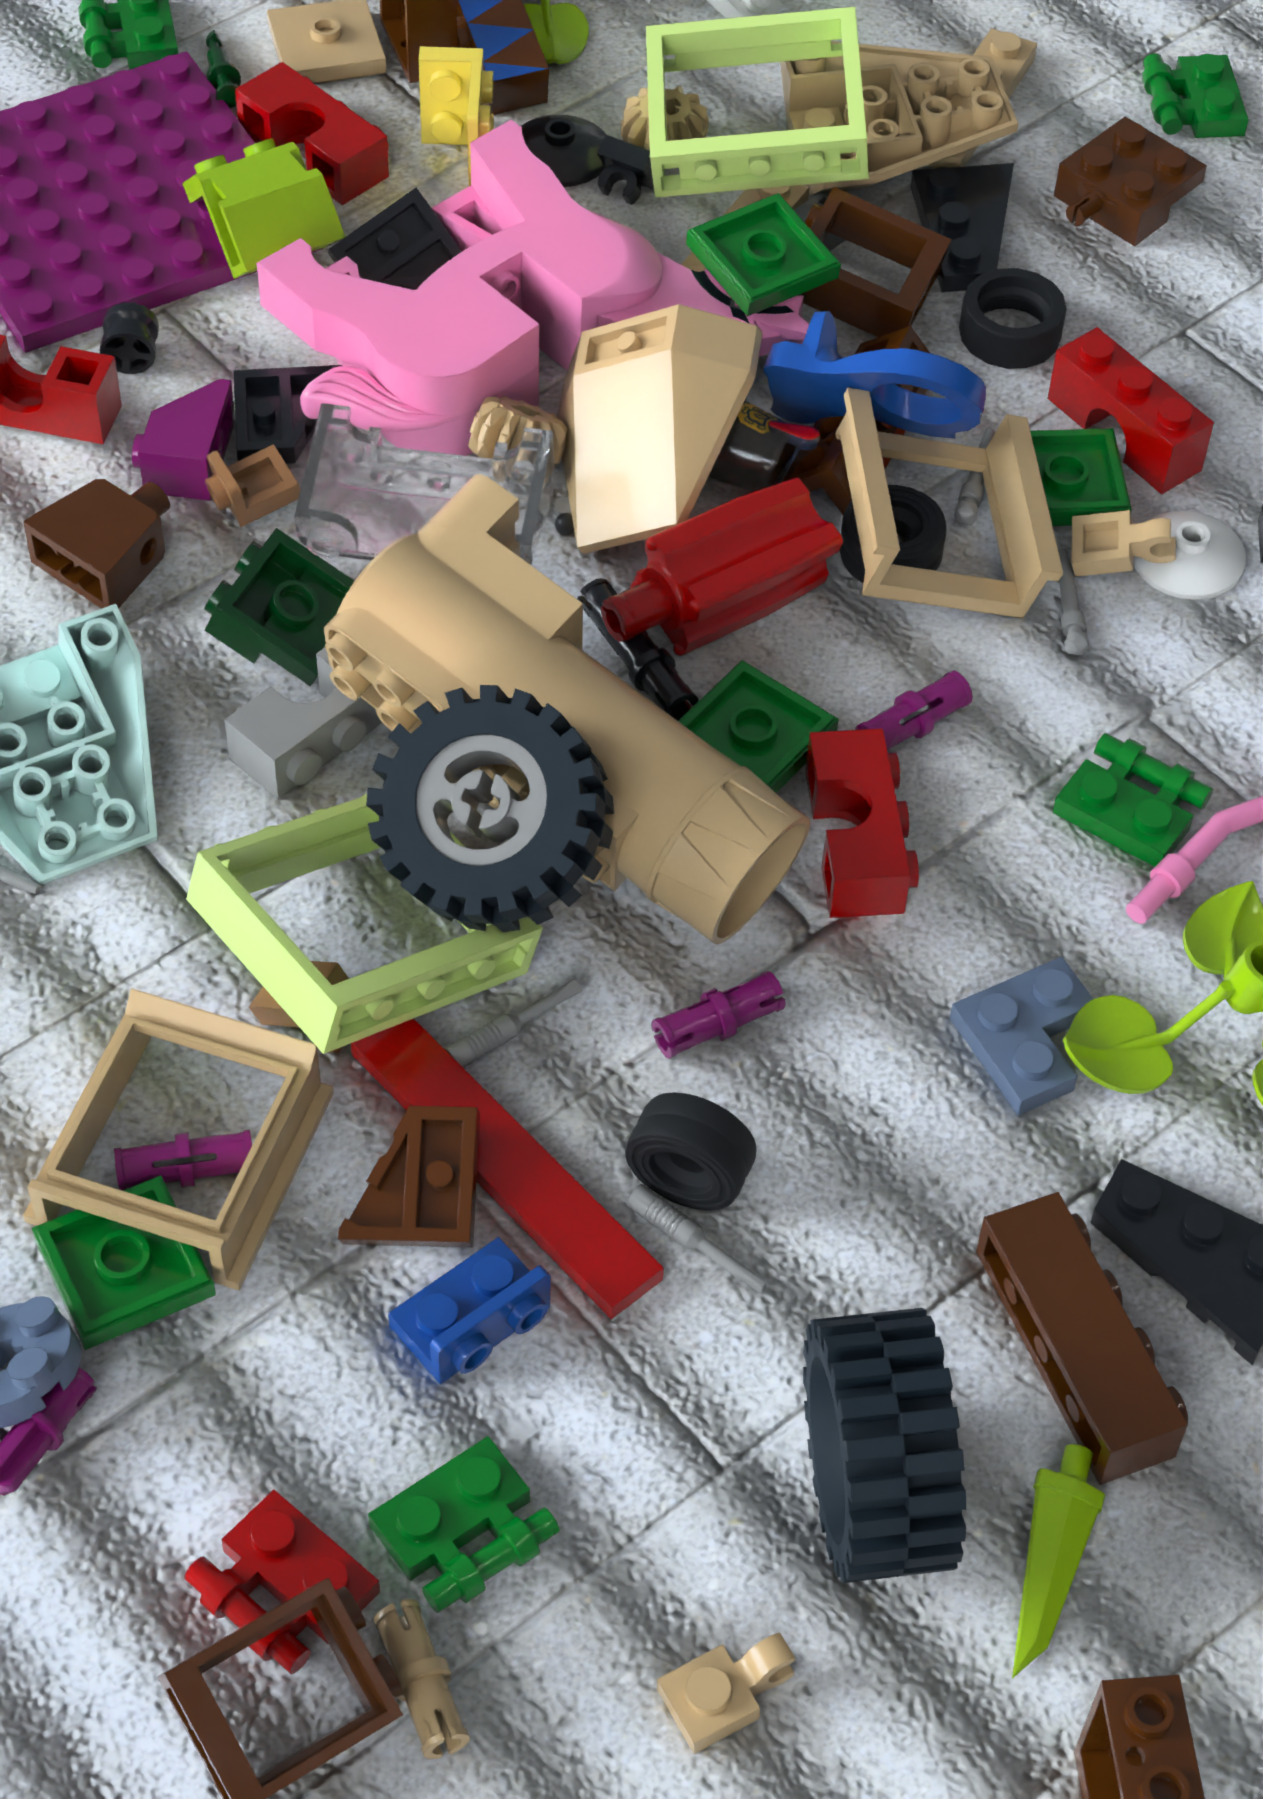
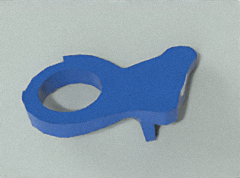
(813, 377)

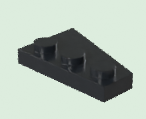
(970, 210)
(1193, 1246)

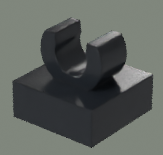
(625, 163)

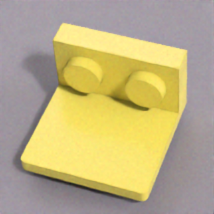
(454, 96)

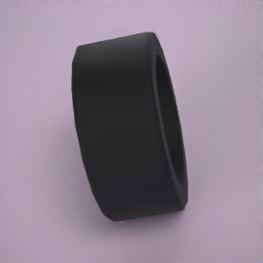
(1019, 291)

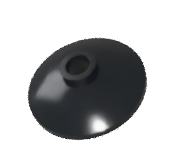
(566, 146)

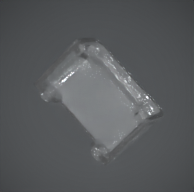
(371, 494)

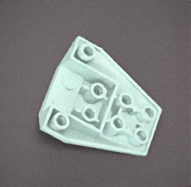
(75, 750)

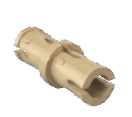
(422, 1679)

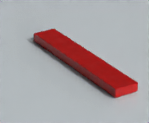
(517, 1170)

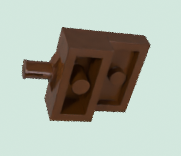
(1126, 180)

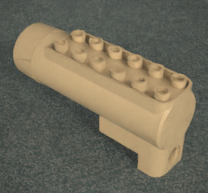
(471, 613)

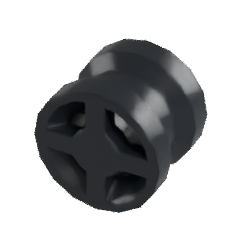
(130, 337)

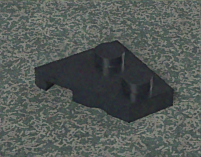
(399, 244)
(271, 410)

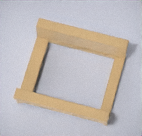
(1015, 503)
(266, 1172)

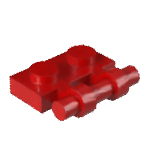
(285, 1556)

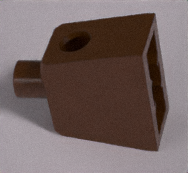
(100, 539)

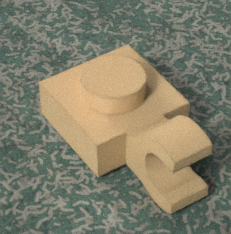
(1111, 540)
(716, 1696)

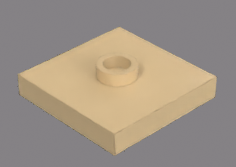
(327, 40)

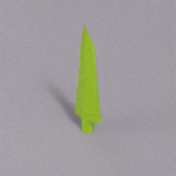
(1058, 1536)

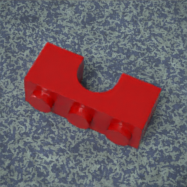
(335, 138)
(71, 401)
(1161, 428)
(865, 865)

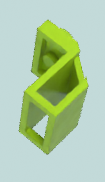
(264, 203)

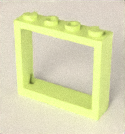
(762, 157)
(364, 1003)

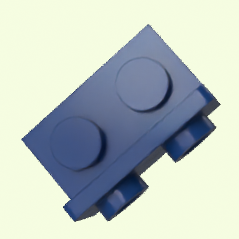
(472, 1310)

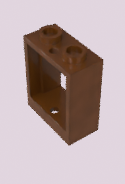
(416, 25)
(888, 235)
(213, 1738)
(1138, 1742)

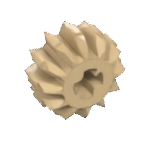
(683, 113)
(505, 421)

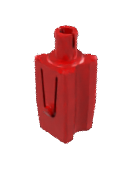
(726, 568)

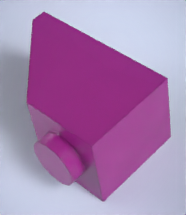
(181, 436)

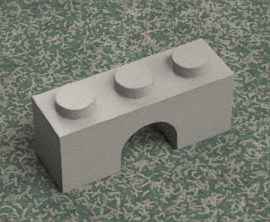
(290, 741)

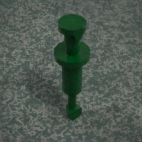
(221, 74)

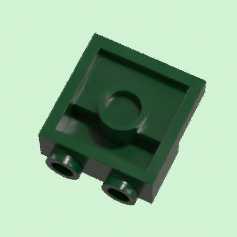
(278, 605)

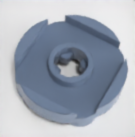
(39, 1354)

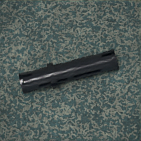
(648, 666)

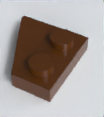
(423, 1183)

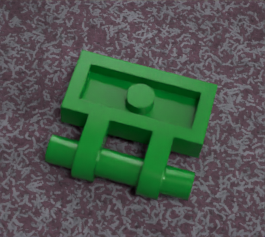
(145, 32)
(1208, 92)
(1124, 813)
(451, 1509)

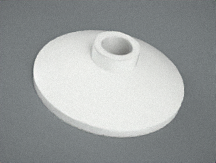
(1206, 562)

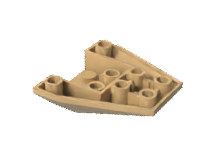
(915, 106)
(649, 418)

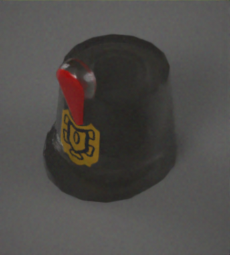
(760, 449)

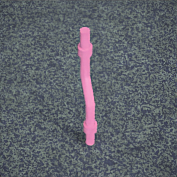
(1177, 870)

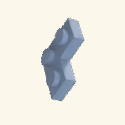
(1012, 1028)

